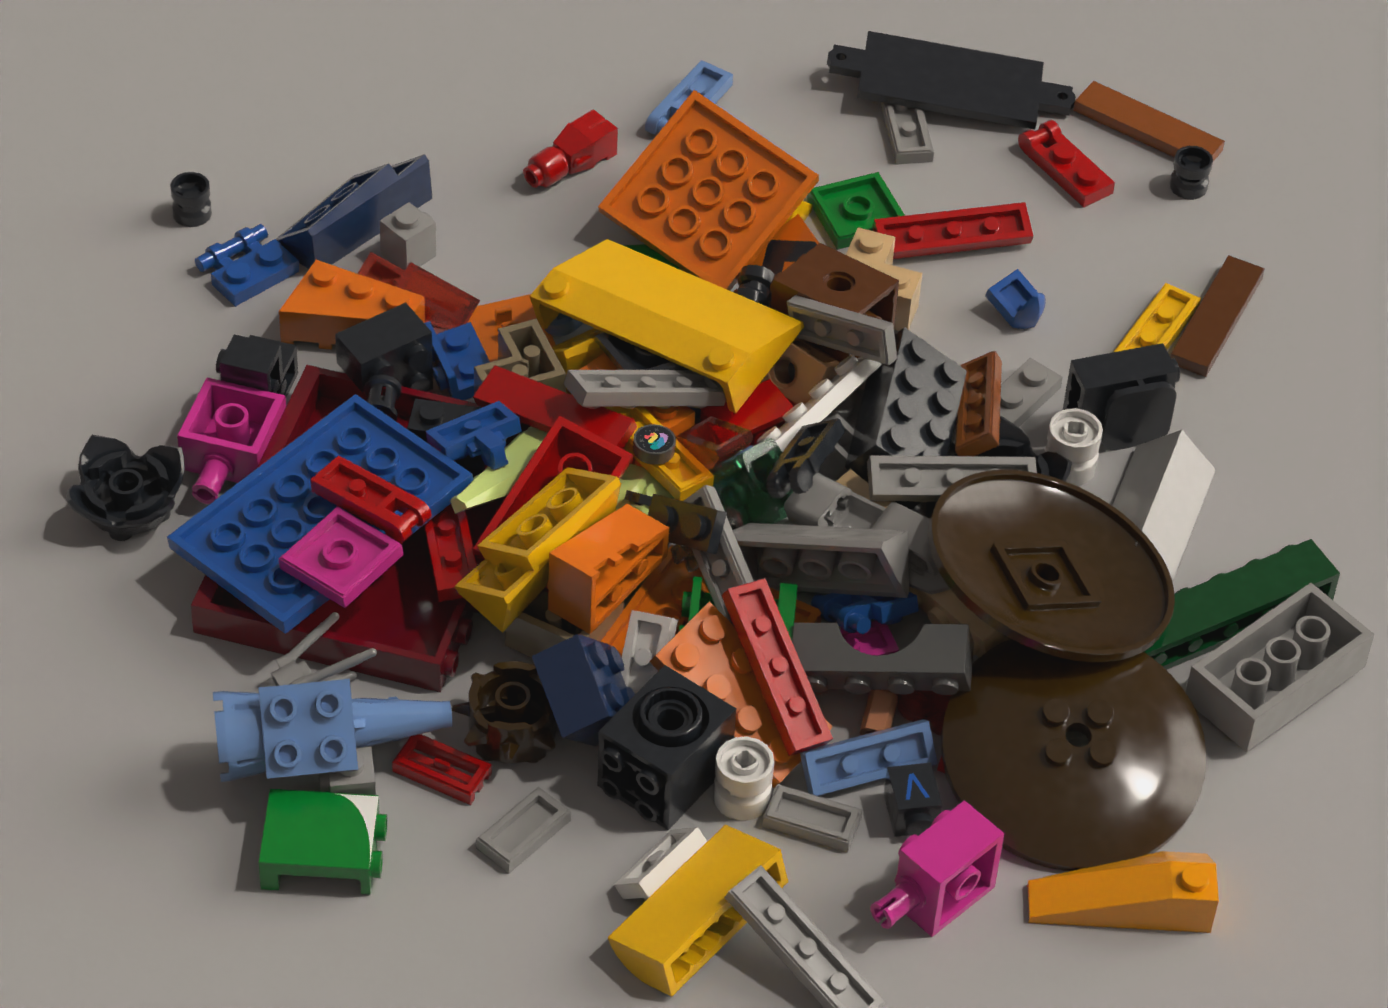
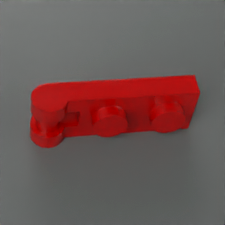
(1066, 164)
(370, 498)

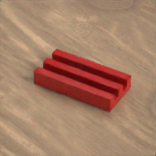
(437, 772)

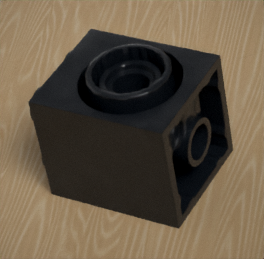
(664, 747)

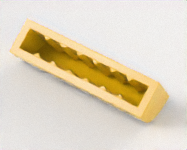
(688, 914)

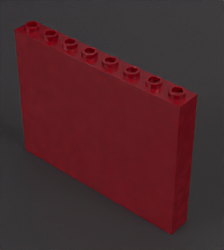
(397, 613)

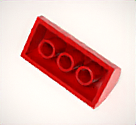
(562, 448)

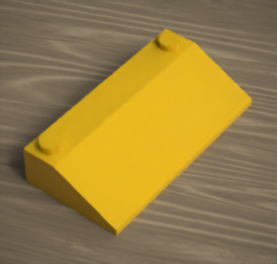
(669, 315)

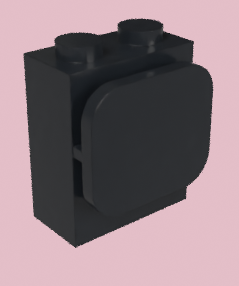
(1127, 392)

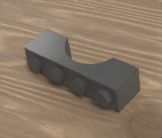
(935, 661)

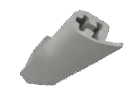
(837, 506)

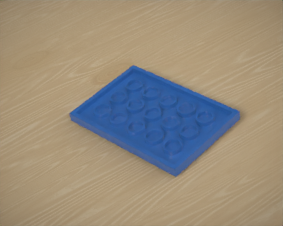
(273, 507)

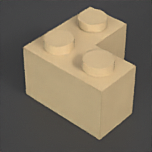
(877, 252)

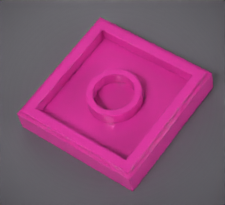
(341, 557)

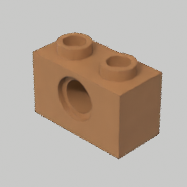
(810, 369)

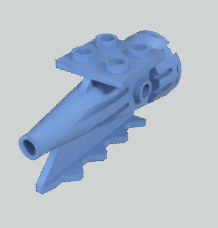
(313, 727)

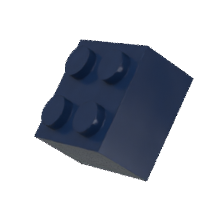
(582, 685)

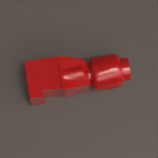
(574, 150)

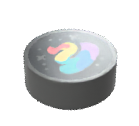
(654, 444)

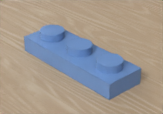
(867, 757)

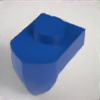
(1017, 300)

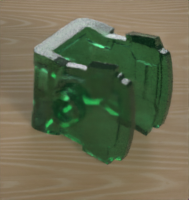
(743, 484)

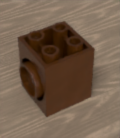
(836, 281)

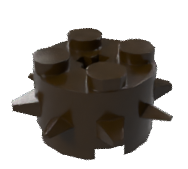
(509, 714)

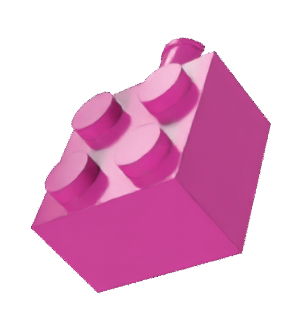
(227, 434)
(943, 870)

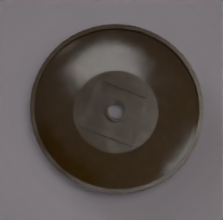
(1051, 565)
(1064, 801)

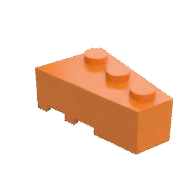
(335, 300)
(604, 566)

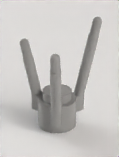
(293, 673)

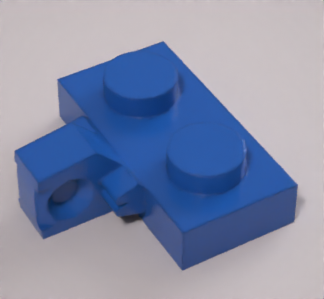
(477, 434)

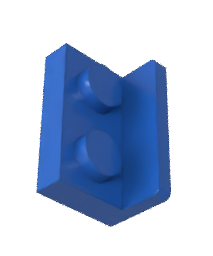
(455, 356)

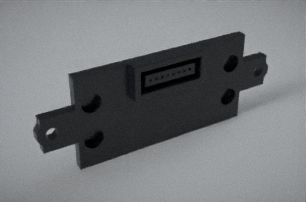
(951, 80)

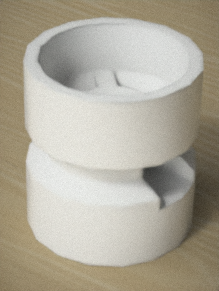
(1078, 438)
(743, 778)

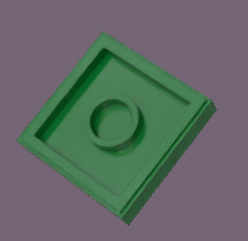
(851, 205)

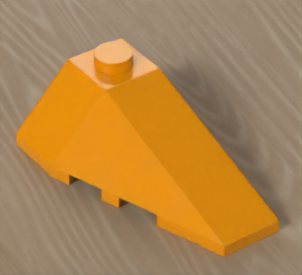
(1138, 893)

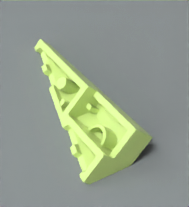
(497, 483)

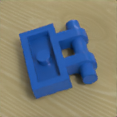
(251, 273)
(856, 611)

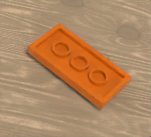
(714, 658)

